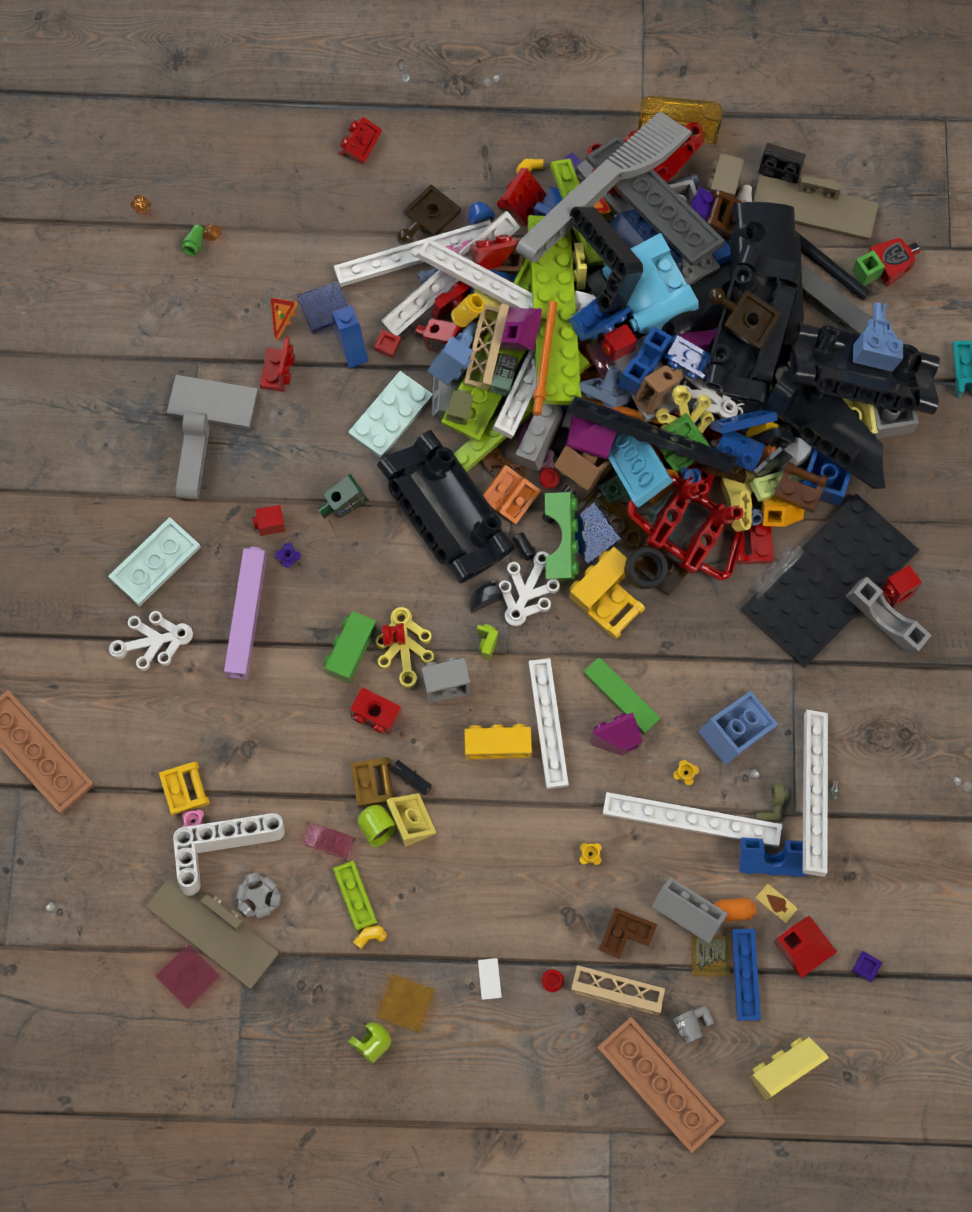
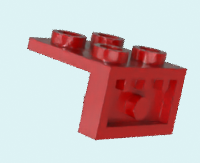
(277, 366)

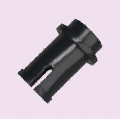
(525, 548)

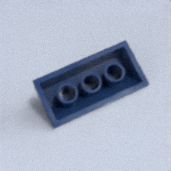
(635, 230)

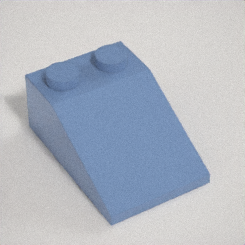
(737, 727)

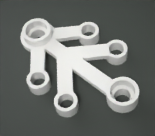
(720, 403)
(526, 592)
(154, 640)

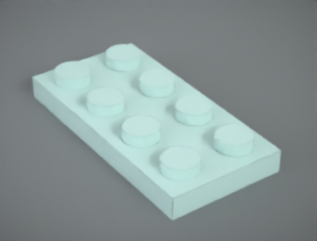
(390, 414)
(154, 561)

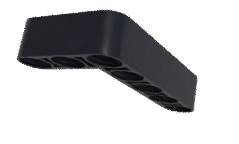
(614, 252)

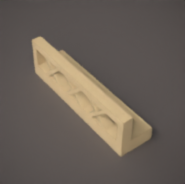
(494, 347)
(614, 997)

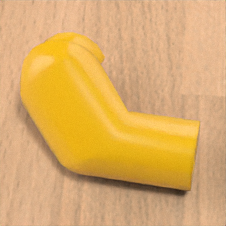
(530, 164)
(368, 933)

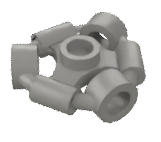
(258, 896)

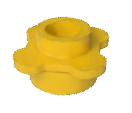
(685, 766)
(595, 849)

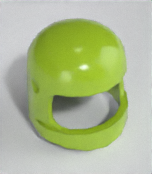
(373, 821)
(374, 1043)

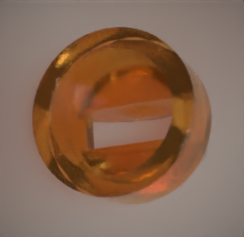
(212, 232)

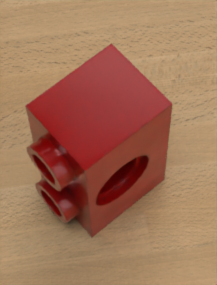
(901, 586)
(367, 701)

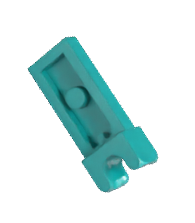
(962, 366)

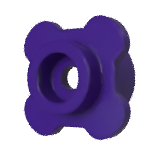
(288, 561)

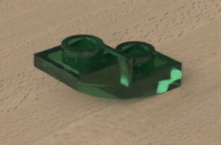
(614, 490)

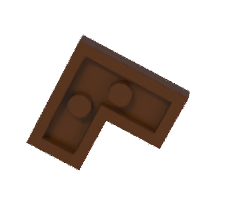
(624, 927)

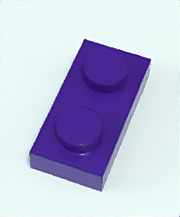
(702, 203)

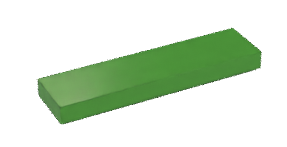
(621, 694)

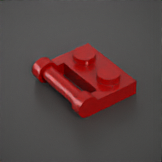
(760, 546)

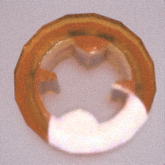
(140, 204)

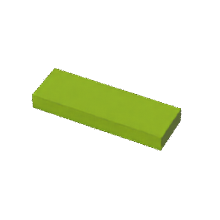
(354, 895)

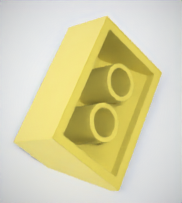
(787, 1067)

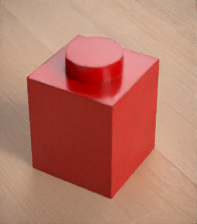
(619, 342)
(269, 520)

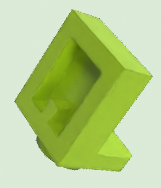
(487, 645)

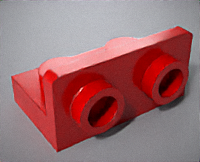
(360, 139)

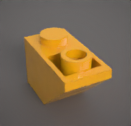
(780, 513)

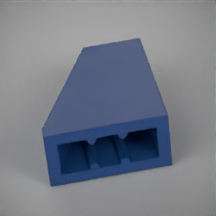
(350, 336)

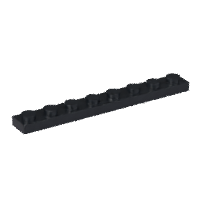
(652, 434)

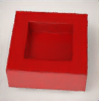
(387, 343)

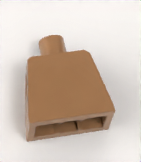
(660, 381)

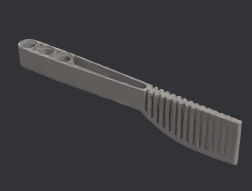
(640, 154)

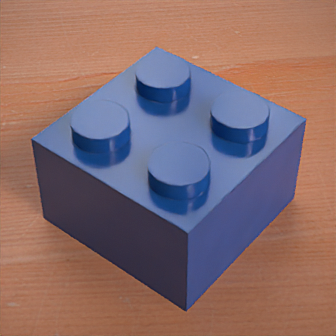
(837, 481)

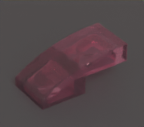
(329, 840)

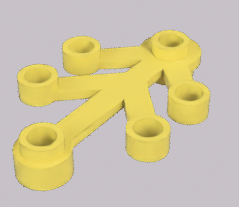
(681, 397)
(410, 644)

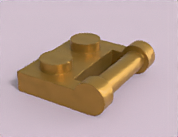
(365, 781)

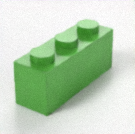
(350, 647)

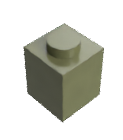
(459, 407)

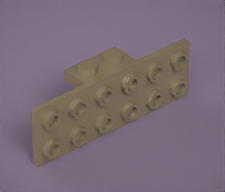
(820, 204)
(213, 931)

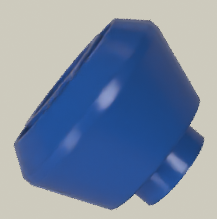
(480, 212)

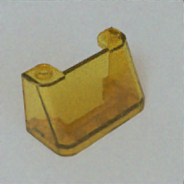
(684, 111)

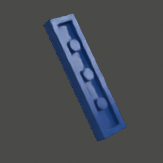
(746, 975)

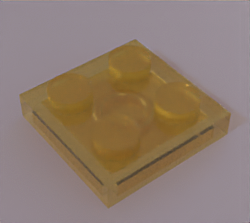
(405, 1003)

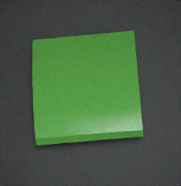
(685, 427)

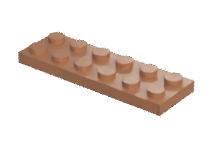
(40, 756)
(661, 1085)

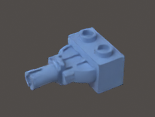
(878, 343)
(454, 356)

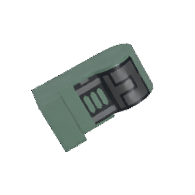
(504, 375)

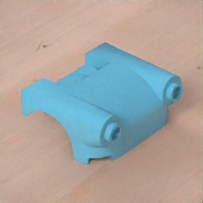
(661, 289)

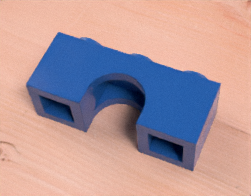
(646, 360)
(754, 859)

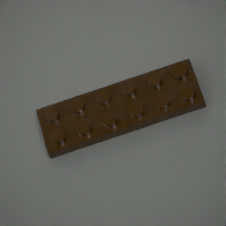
(634, 539)

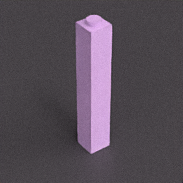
(245, 613)

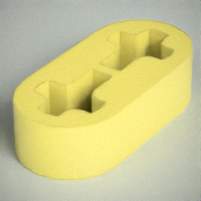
(743, 500)

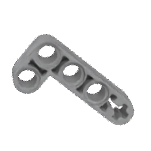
(192, 455)

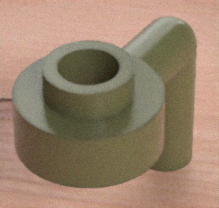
(779, 795)

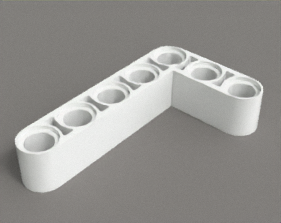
(219, 841)

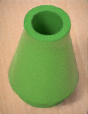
(192, 242)

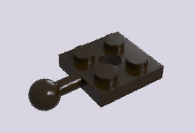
(430, 223)
(737, 319)

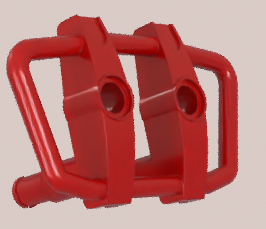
(709, 529)

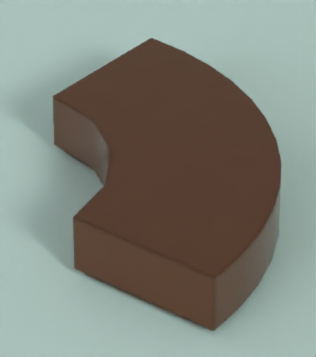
(495, 461)

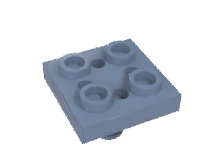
(606, 389)

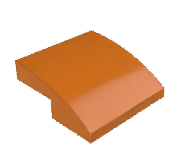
(510, 494)

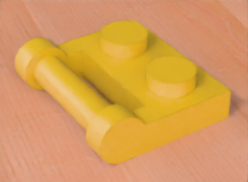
(611, 606)
(176, 789)

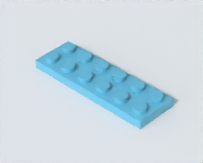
(638, 467)

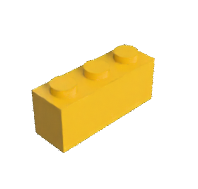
(598, 580)
(498, 742)

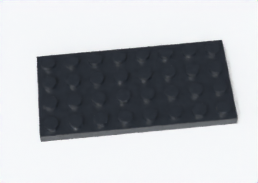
(809, 599)

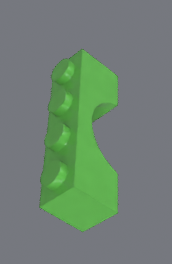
(562, 564)

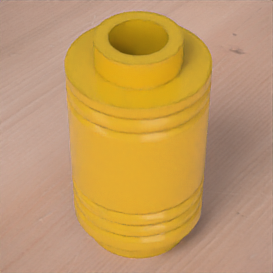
(468, 310)

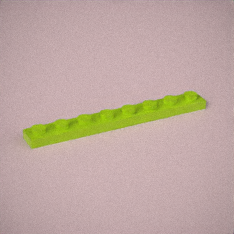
(473, 452)

